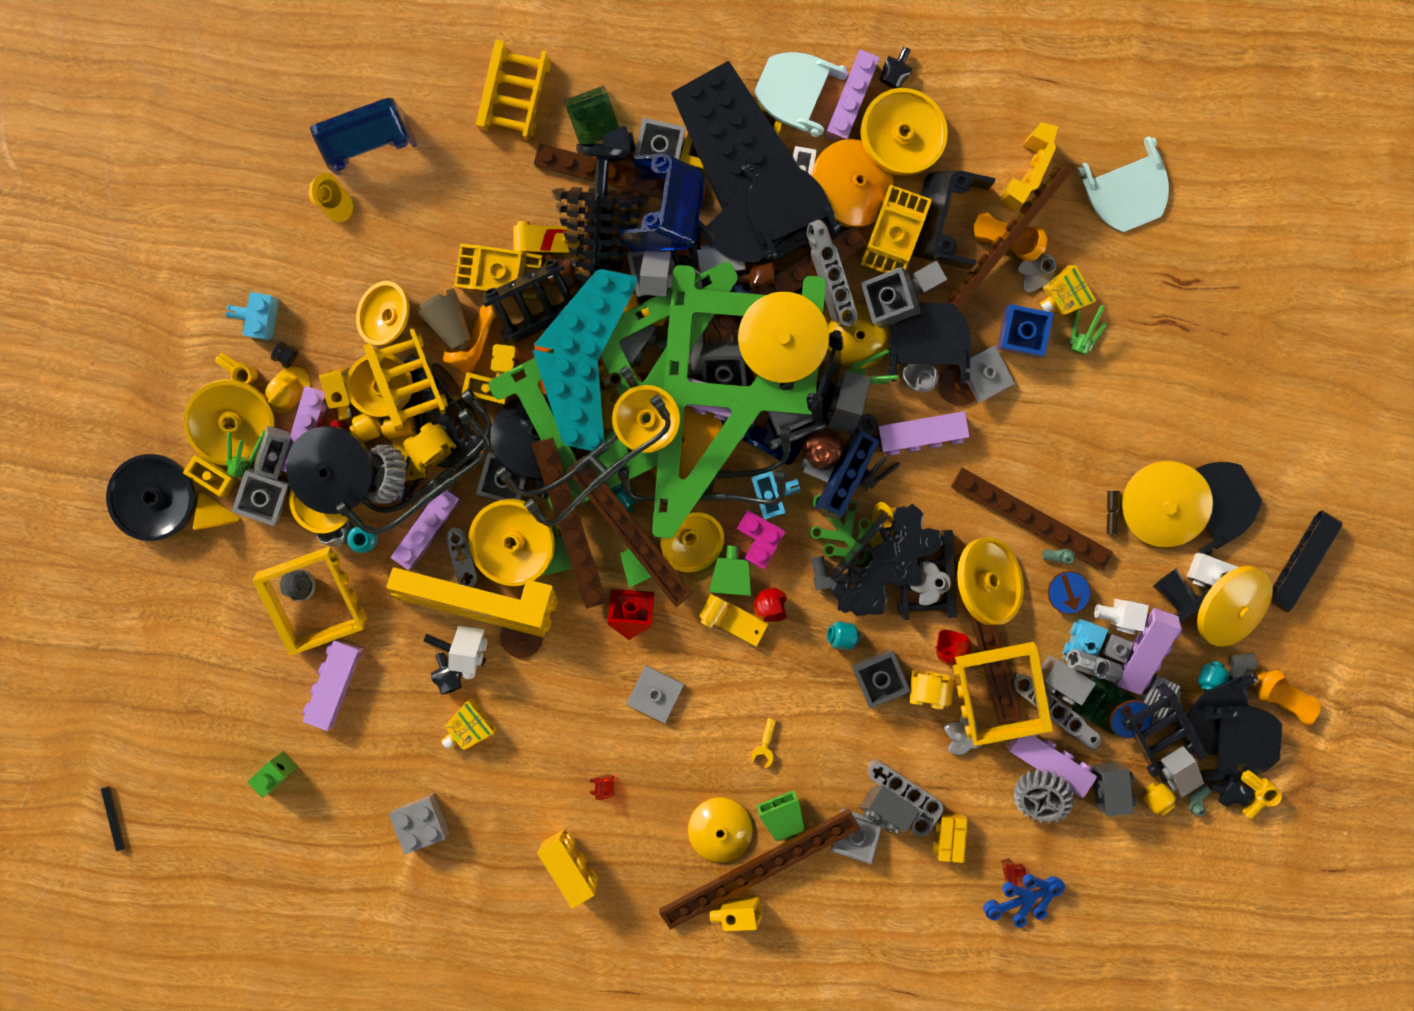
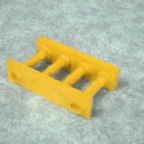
(496, 76)
(390, 396)

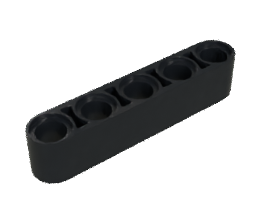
(1305, 560)

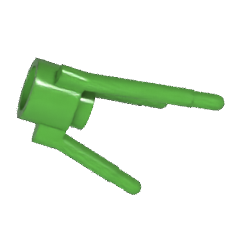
(1083, 343)
(874, 379)
(238, 464)

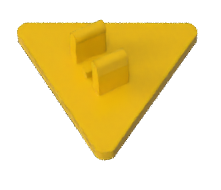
(211, 514)

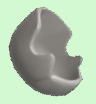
(920, 377)
(335, 538)
(298, 585)

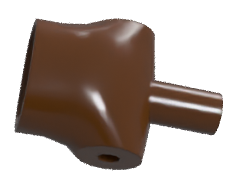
(568, 274)
(758, 276)

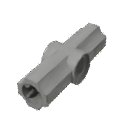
(1094, 665)

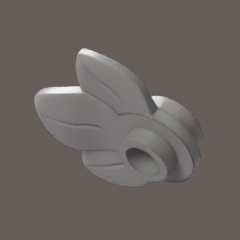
(1035, 274)
(928, 589)
(957, 733)

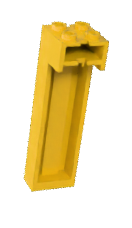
(524, 615)

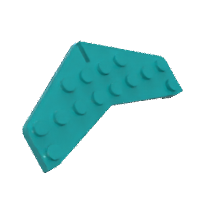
(578, 342)

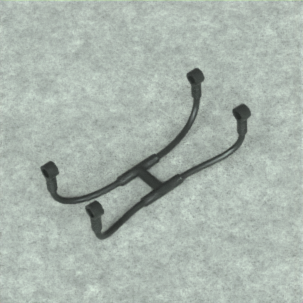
(592, 458)
(439, 483)
(709, 495)

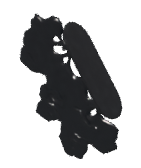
(446, 420)
(890, 562)

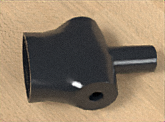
(896, 70)
(445, 679)
(1234, 793)

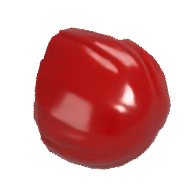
(770, 605)
(951, 645)

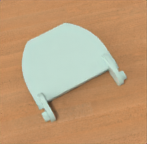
(792, 87)
(1129, 193)

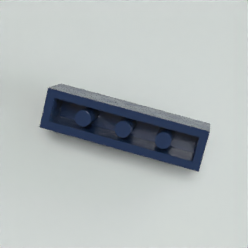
(847, 475)

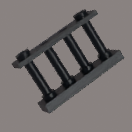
(532, 323)
(946, 563)
(1176, 716)

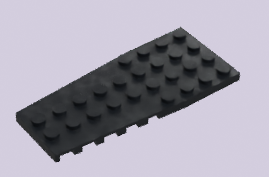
(731, 133)

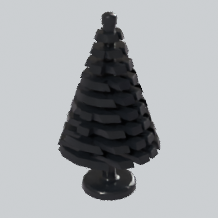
(599, 214)

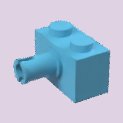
(258, 316)
(767, 489)
(1085, 637)

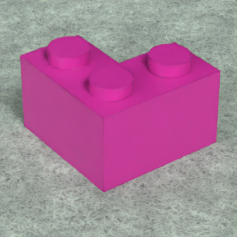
(766, 538)

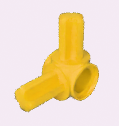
(236, 368)
(1260, 788)

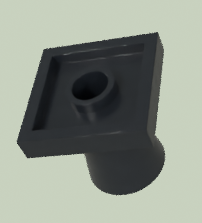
(1179, 594)

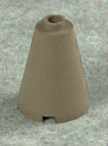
(446, 319)

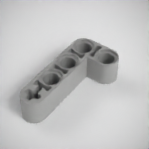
(903, 791)

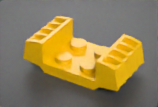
(1042, 142)
(896, 230)
(492, 267)

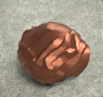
(823, 450)

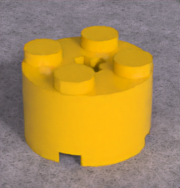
(429, 446)
(932, 689)

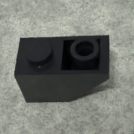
(622, 138)

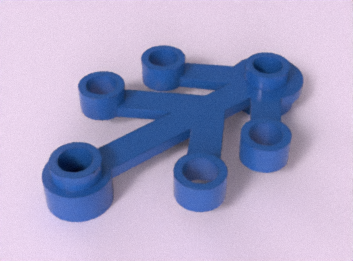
(1048, 889)

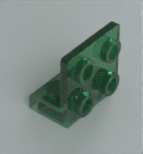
(591, 115)
(1101, 703)

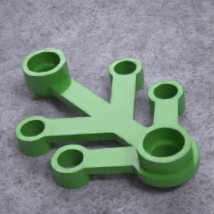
(843, 533)

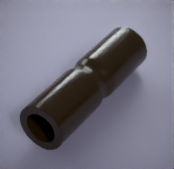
(610, 380)
(1113, 509)

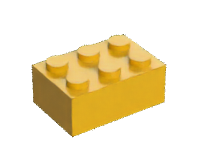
(568, 868)

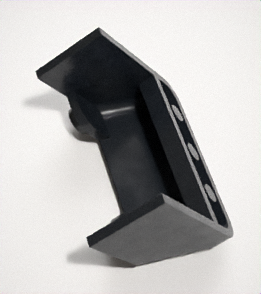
(931, 242)

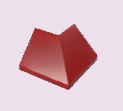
(630, 612)

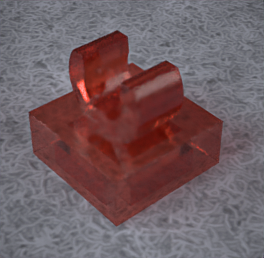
(603, 787)
(1012, 871)

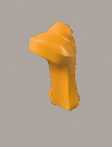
(1027, 246)
(467, 358)
(1275, 688)

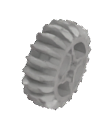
(388, 474)
(1043, 796)

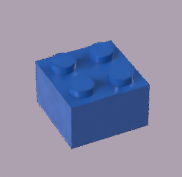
(1025, 331)

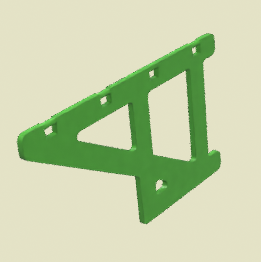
(722, 278)
(742, 400)

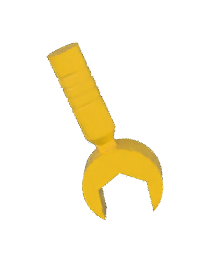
(766, 741)

